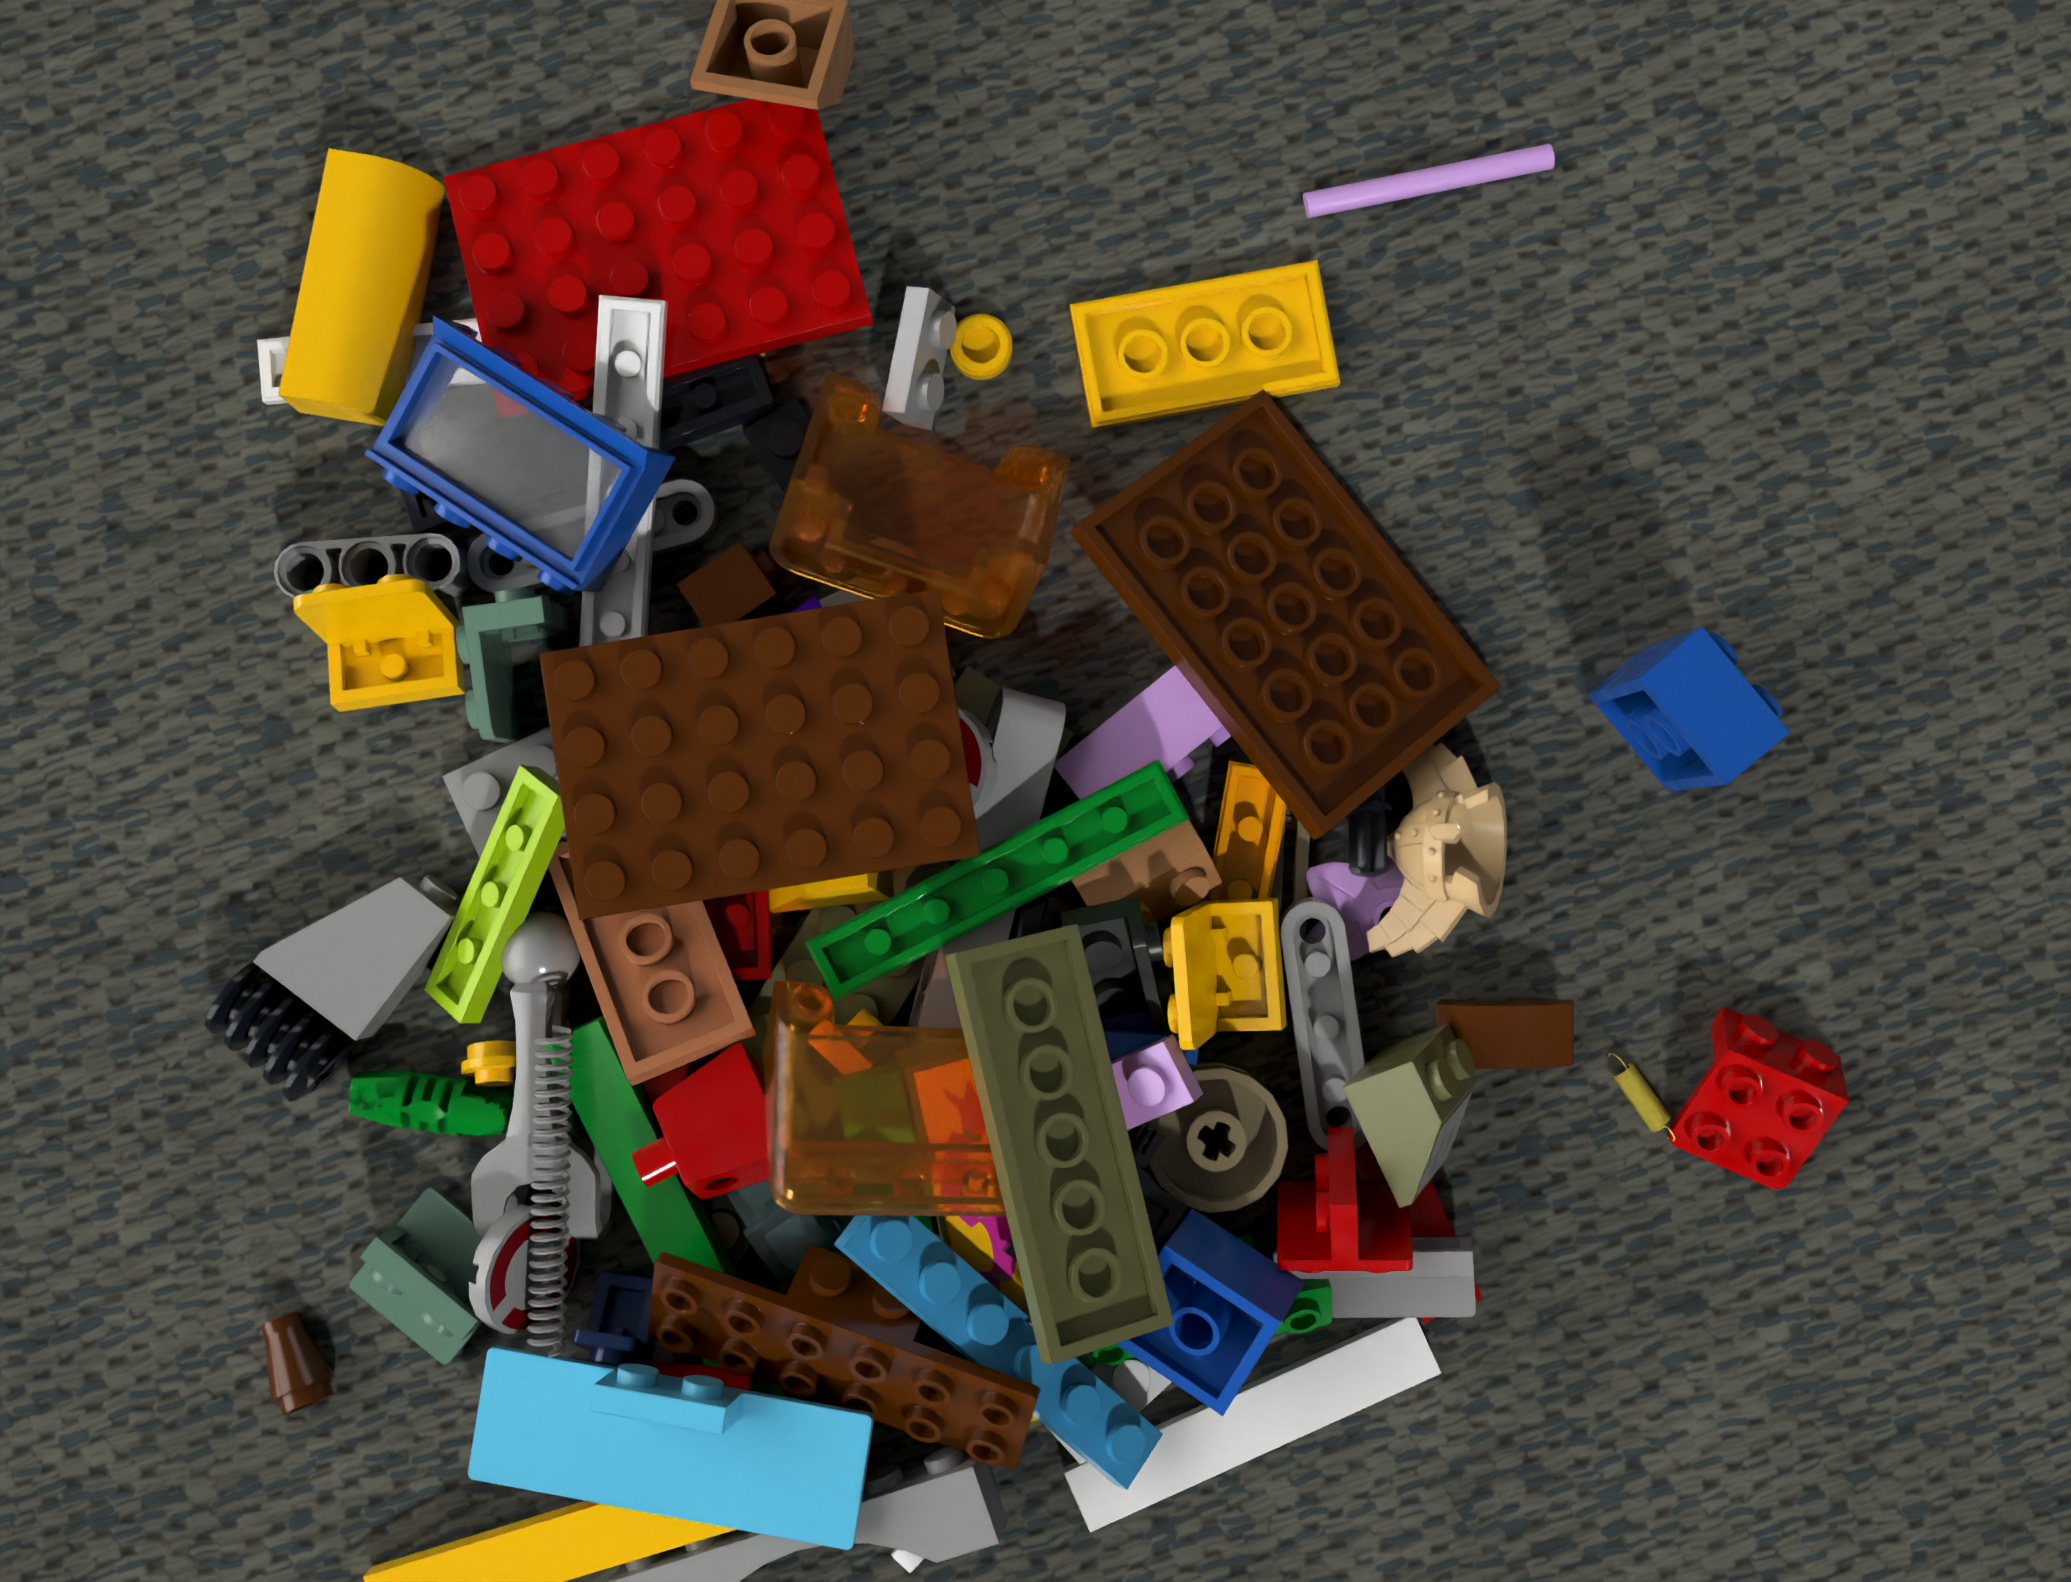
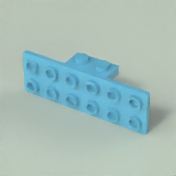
(671, 1446)

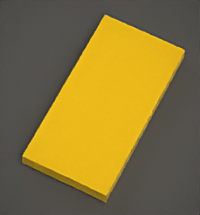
(1204, 345)

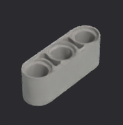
(348, 559)

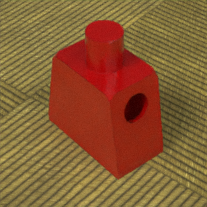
(711, 1128)

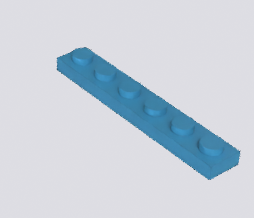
(993, 1334)

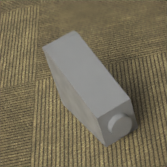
(365, 954)

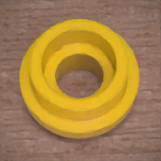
(491, 1063)

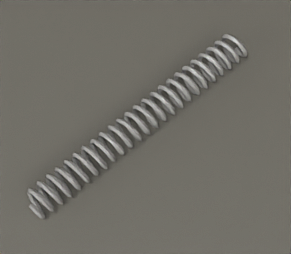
(542, 1327)

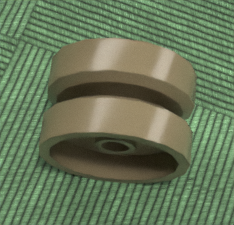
(1241, 1161)

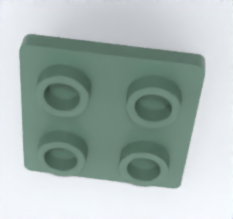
(423, 1274)

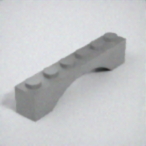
(925, 1510)

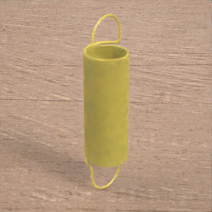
(1642, 1098)

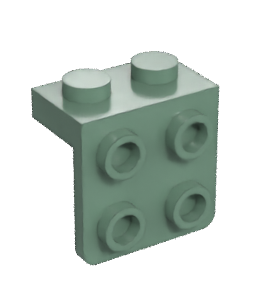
(486, 647)

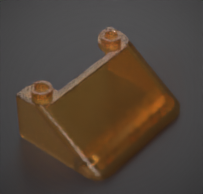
(871, 1116)

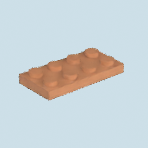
(656, 981)

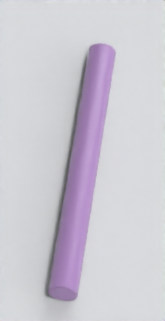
(1429, 180)

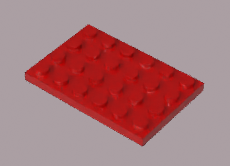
(704, 210)

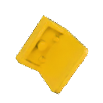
(384, 642)
(1225, 969)

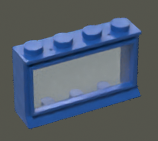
(518, 460)

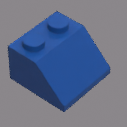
(1223, 1311)

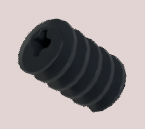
(274, 1034)

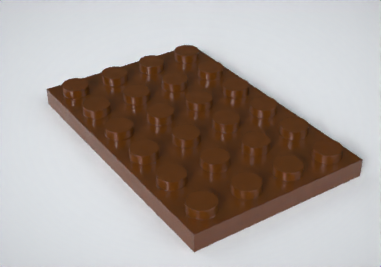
(1286, 612)
(759, 754)

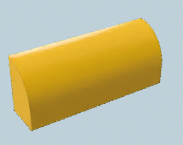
(361, 288)

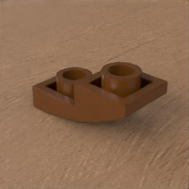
(1512, 1032)

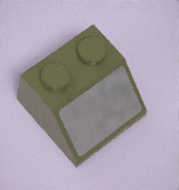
(1413, 1105)

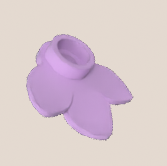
(1356, 898)

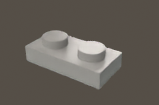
(919, 358)

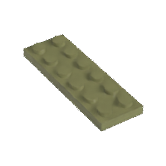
(1059, 1143)

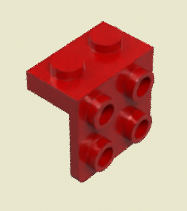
(1761, 1100)

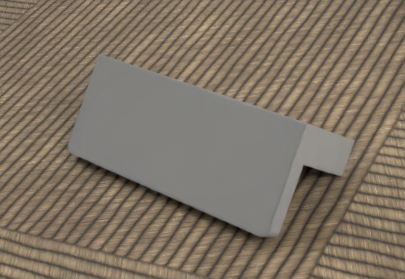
(1435, 1287)

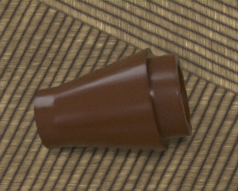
(295, 1365)

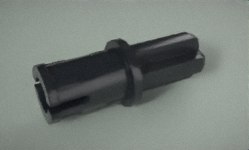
(1369, 835)

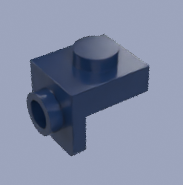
(618, 1321)

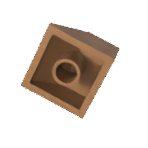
(777, 51)
(1163, 872)

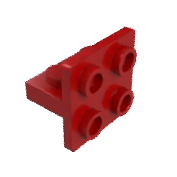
(1341, 1220)

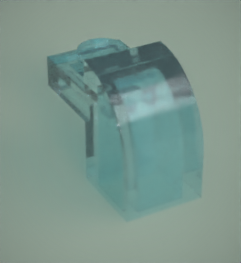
(781, 1235)

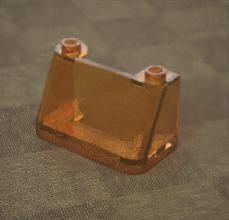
(911, 519)

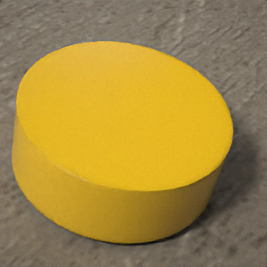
(981, 347)

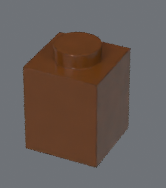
(733, 587)

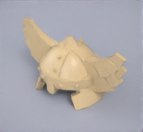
(1446, 851)

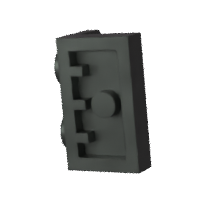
(1122, 959)

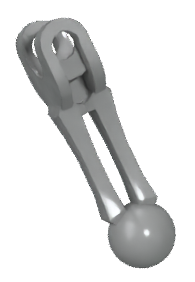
(540, 964)

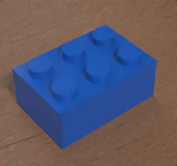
(1690, 711)

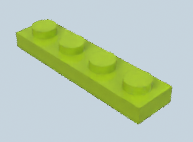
(498, 895)

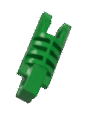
(430, 1103)

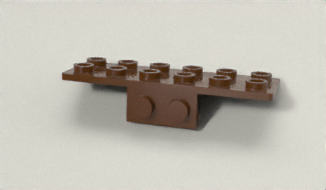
(843, 1344)

